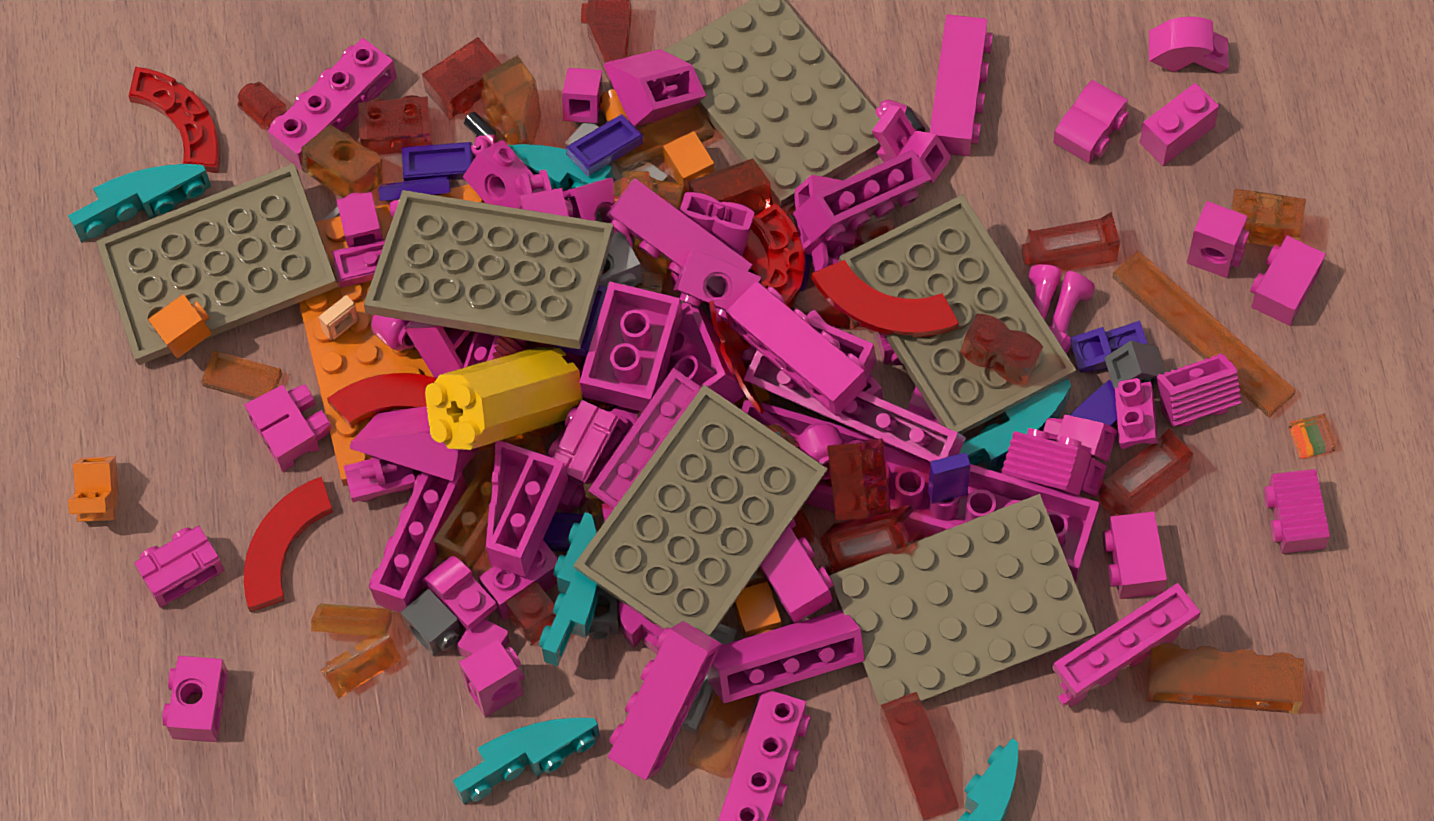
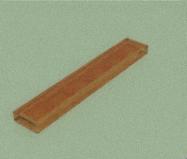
(1202, 331)

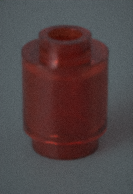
(260, 104)

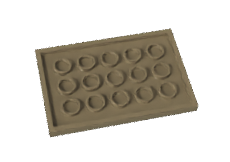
(779, 95)
(230, 252)
(957, 257)
(490, 269)
(700, 516)
(964, 603)

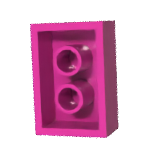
(630, 346)

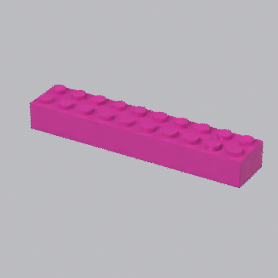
(987, 491)

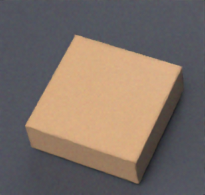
(338, 318)

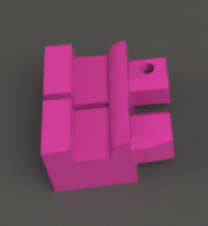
(282, 425)
(1095, 438)

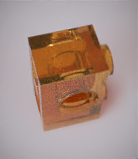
(341, 163)
(1269, 216)

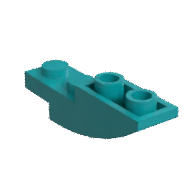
(560, 168)
(150, 189)
(995, 439)
(577, 599)
(537, 745)
(991, 793)

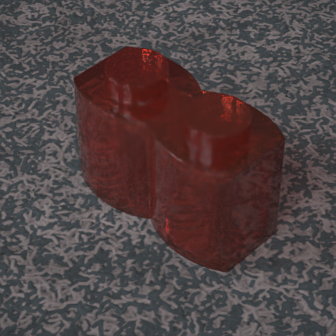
(1007, 351)

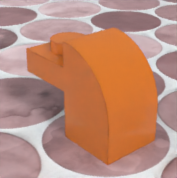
(94, 489)

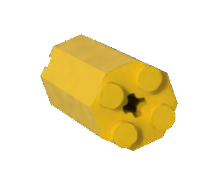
(502, 398)

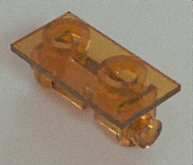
(372, 658)

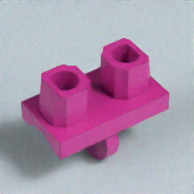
(1135, 413)
(377, 478)

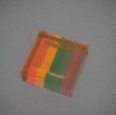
(1312, 436)

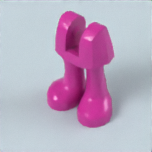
(1074, 289)

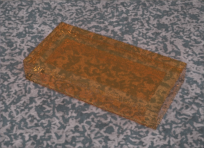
(240, 376)
(351, 620)

